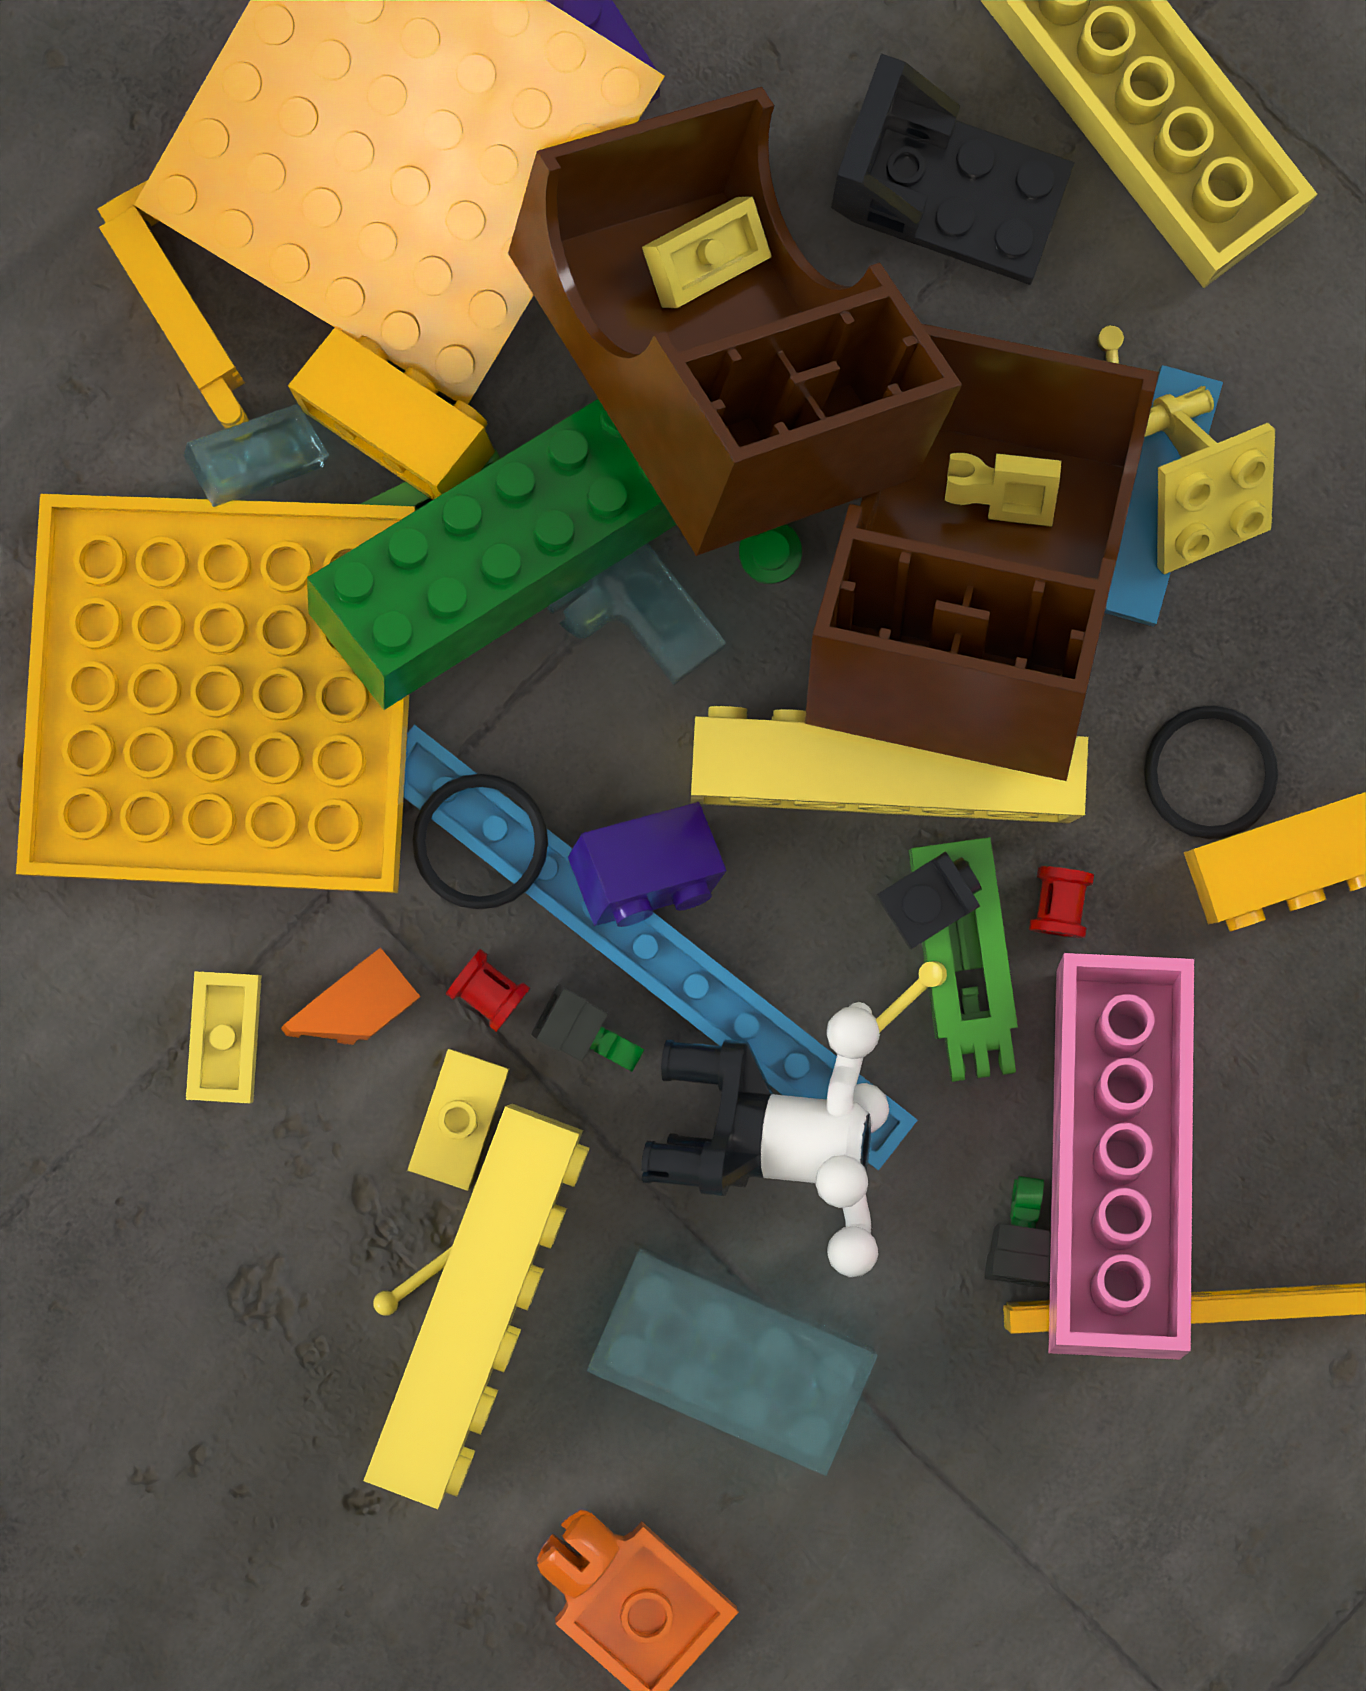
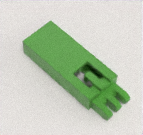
(965, 945)

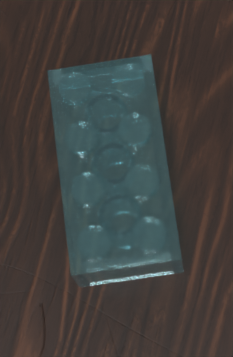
(732, 1360)

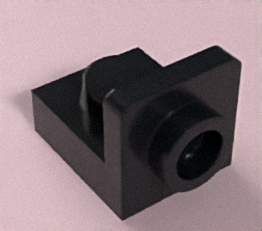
(931, 898)

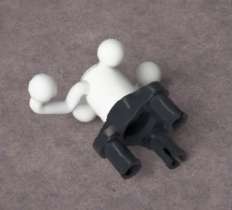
(783, 1134)

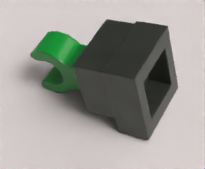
(576, 1027)
(1020, 1250)

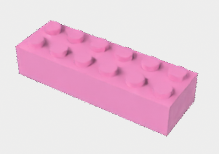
(1122, 1157)

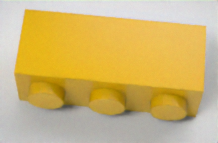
(392, 414)
(1281, 863)

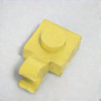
(1015, 489)

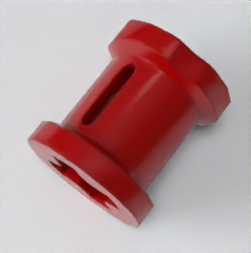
(1061, 902)
(487, 990)

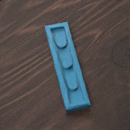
(1137, 582)

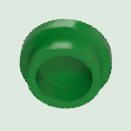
(771, 555)

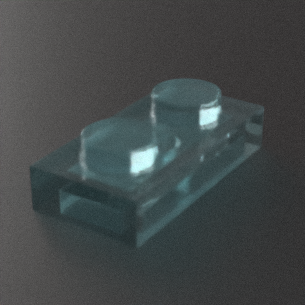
(255, 455)

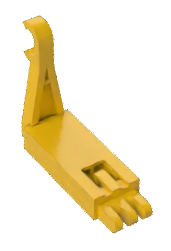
(172, 305)

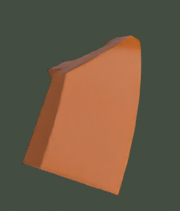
(356, 1003)

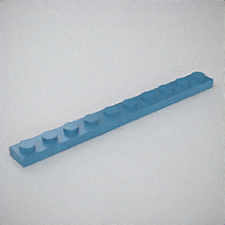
(647, 950)

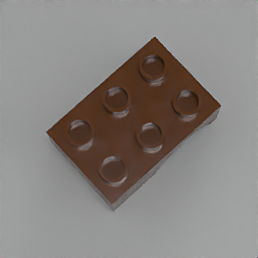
(757, 392)
(972, 625)

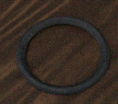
(1249, 727)
(527, 878)

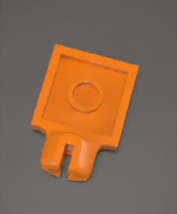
(632, 1601)

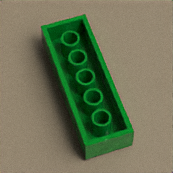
(486, 555)

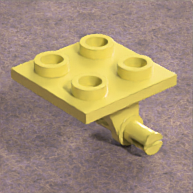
(1215, 490)

